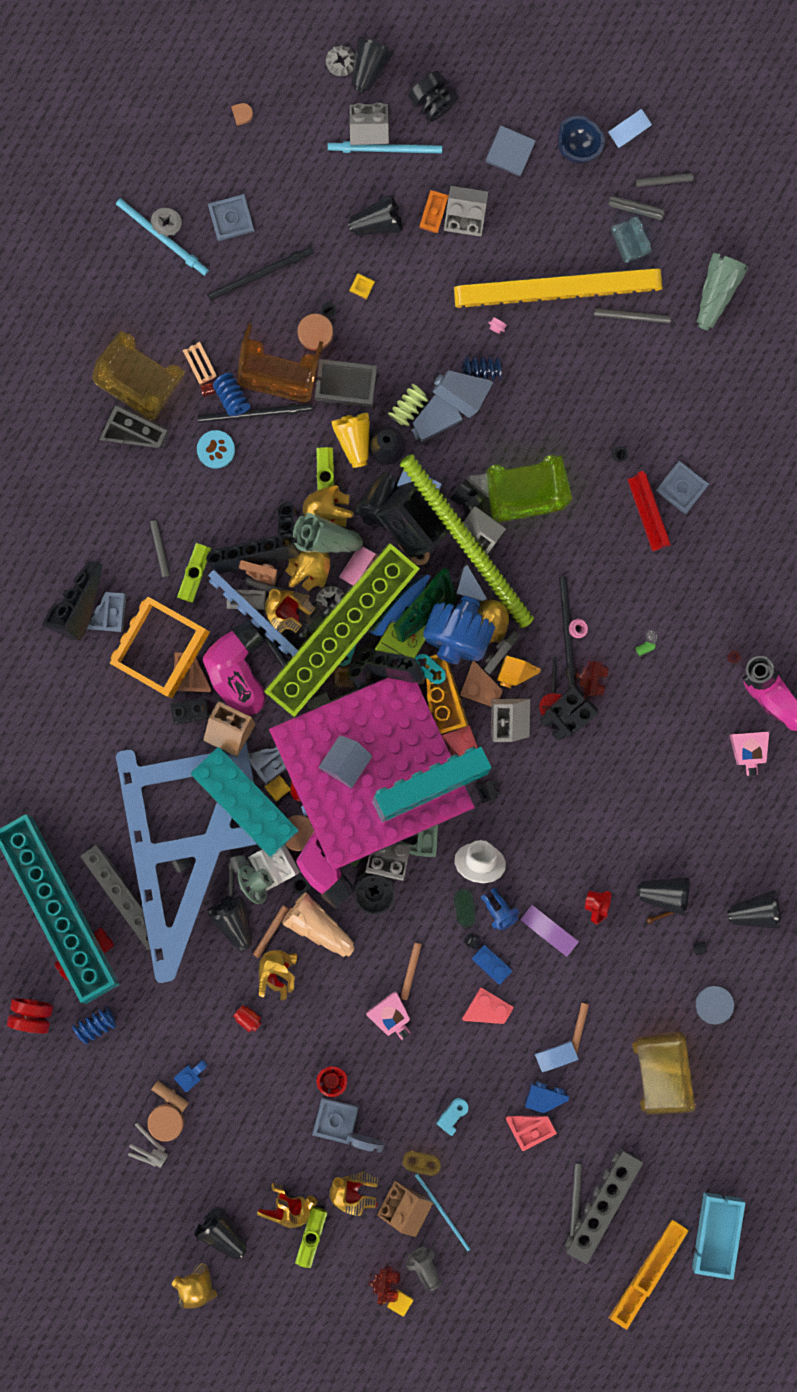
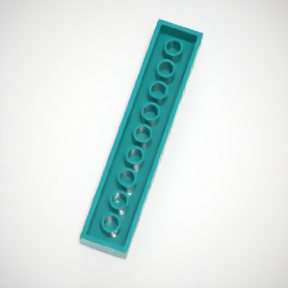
(56, 909)

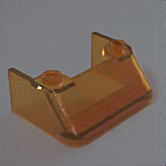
(275, 374)

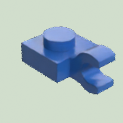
(189, 1077)

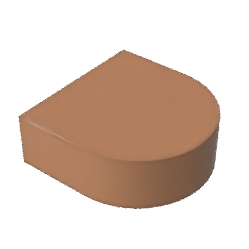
(242, 113)

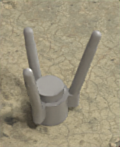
(156, 1157)

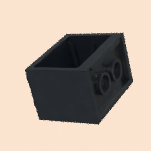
(412, 520)

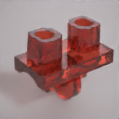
(590, 678)
(381, 1285)

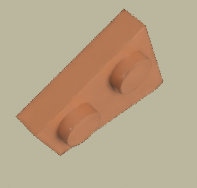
(261, 573)
(195, 679)
(480, 686)

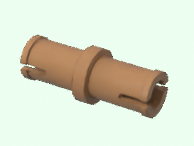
(170, 1096)

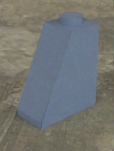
(462, 391)
(435, 419)

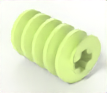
(408, 406)

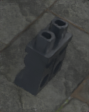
(190, 710)
(562, 715)

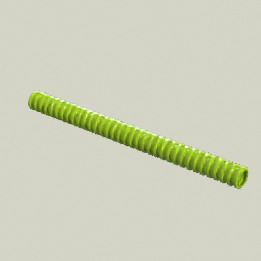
(466, 541)

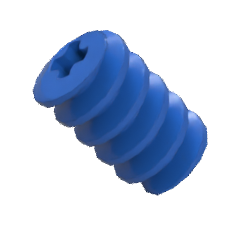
(230, 395)
(95, 1025)

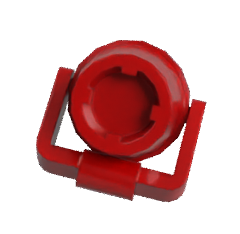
(598, 904)

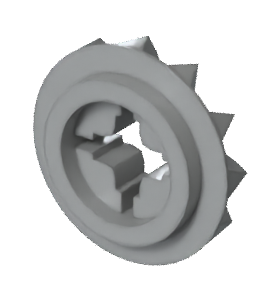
(336, 68)
(162, 215)
(329, 592)

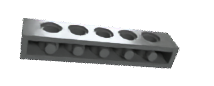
(117, 890)
(584, 1251)

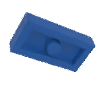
(491, 964)

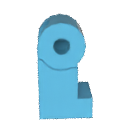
(450, 1116)

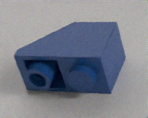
(543, 1098)

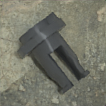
(421, 1262)

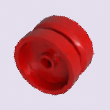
(30, 1015)

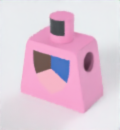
(750, 750)
(390, 1016)

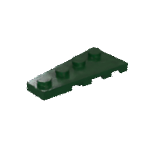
(417, 615)

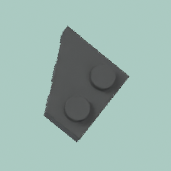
(503, 647)

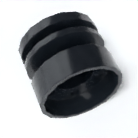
(430, 92)
(378, 900)

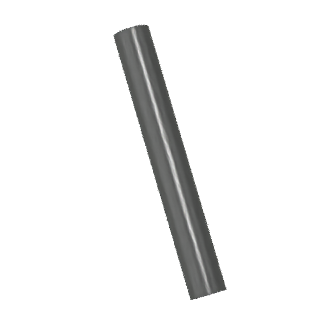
(664, 180)
(159, 548)
(261, 585)

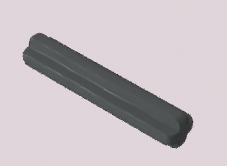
(636, 207)

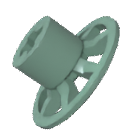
(257, 881)

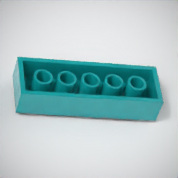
(431, 784)
(244, 802)

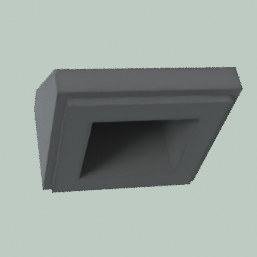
(181, 864)

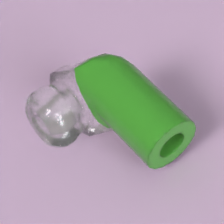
(649, 643)

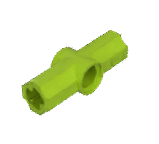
(325, 464)
(190, 585)
(308, 1248)

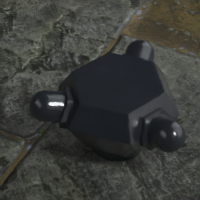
(311, 622)

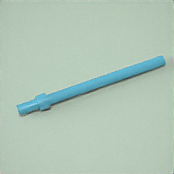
(347, 148)
(191, 260)

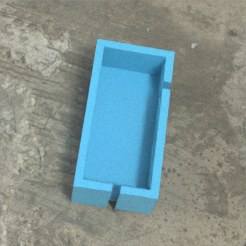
(718, 1235)

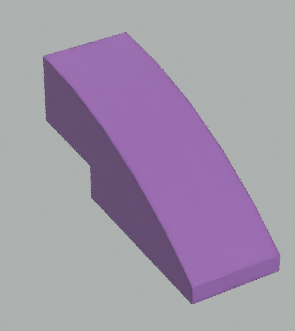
(549, 930)

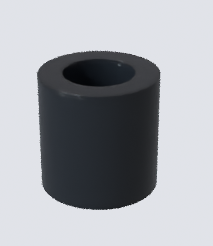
(699, 948)

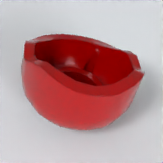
(331, 1080)

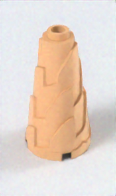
(311, 921)

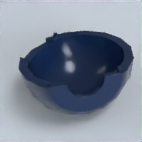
(580, 139)

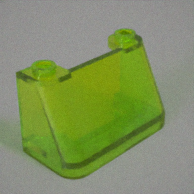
(528, 489)

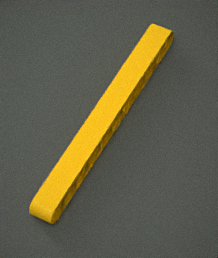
(556, 287)

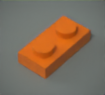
(434, 211)

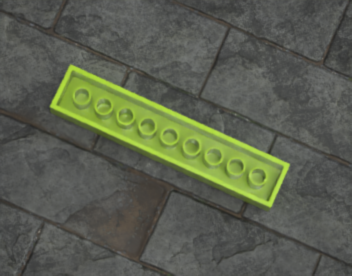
(341, 629)

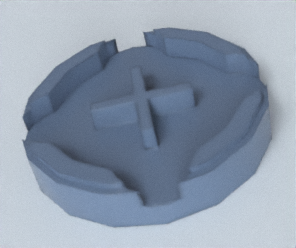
(714, 1004)
(364, 1142)

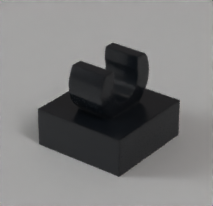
(487, 791)

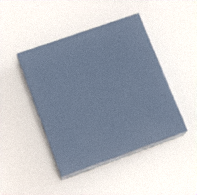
(510, 151)
(231, 217)
(682, 487)
(335, 1120)

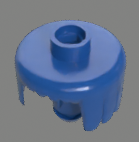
(459, 633)

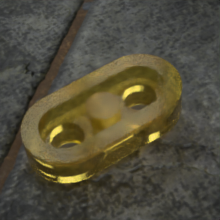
(420, 1165)

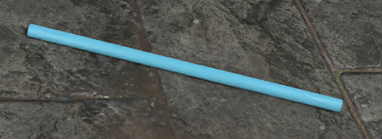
(442, 1212)

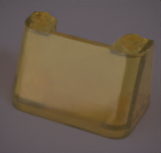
(135, 377)
(664, 1073)

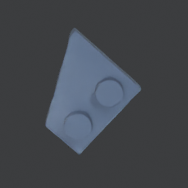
(110, 613)
(267, 764)

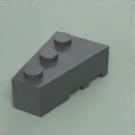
(132, 428)

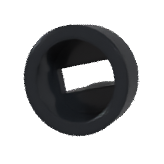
(331, 313)
(623, 455)
(472, 942)

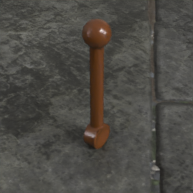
(650, 920)

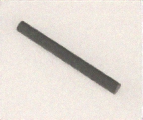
(632, 316)
(576, 1197)

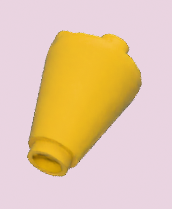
(354, 437)

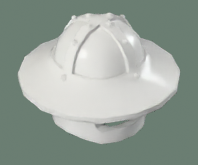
(480, 862)

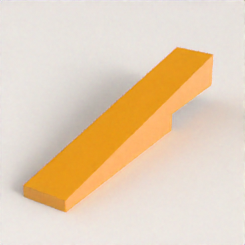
(648, 1275)

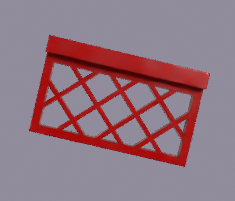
(648, 511)

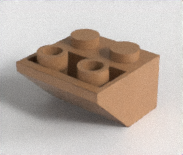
(228, 729)
(405, 1209)

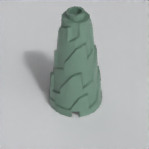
(720, 285)
(324, 536)

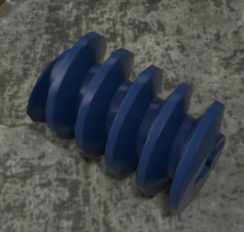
(482, 367)

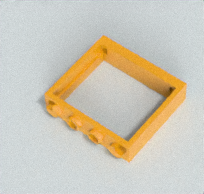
(185, 661)

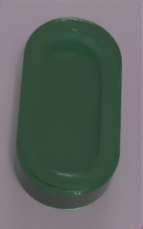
(464, 908)

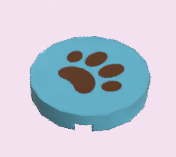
(215, 449)

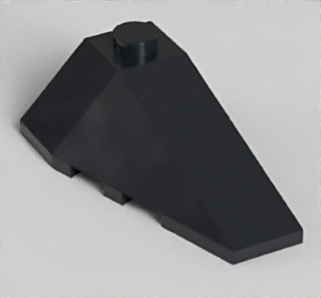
(75, 610)

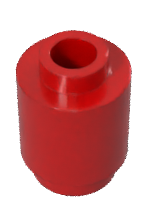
(247, 1018)

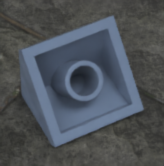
(469, 587)
(346, 761)

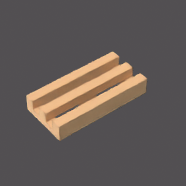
(193, 349)

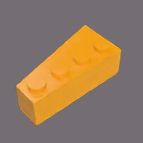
(445, 700)

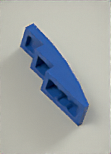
(399, 604)

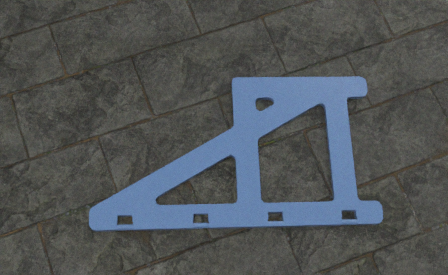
(147, 855)

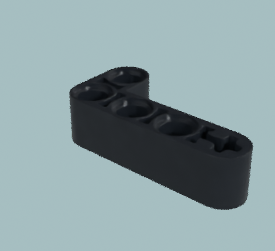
(384, 664)

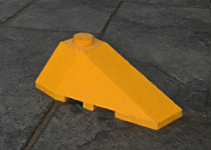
(515, 671)

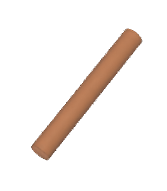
(270, 932)
(410, 971)
(579, 1026)

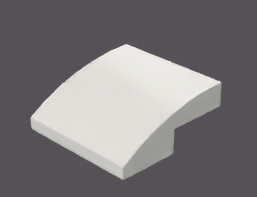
(280, 867)

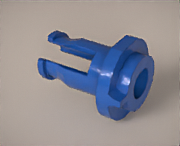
(503, 917)

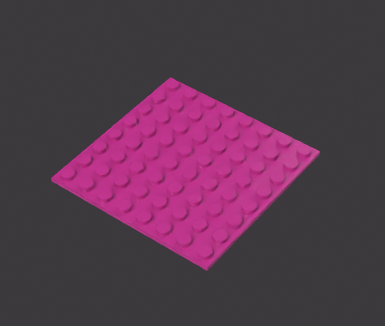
(401, 737)

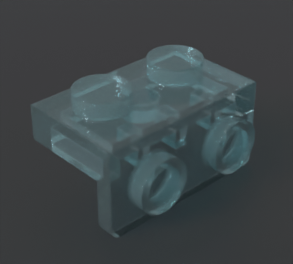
(631, 239)

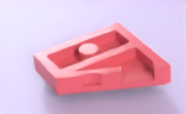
(460, 740)
(487, 1008)
(530, 1129)

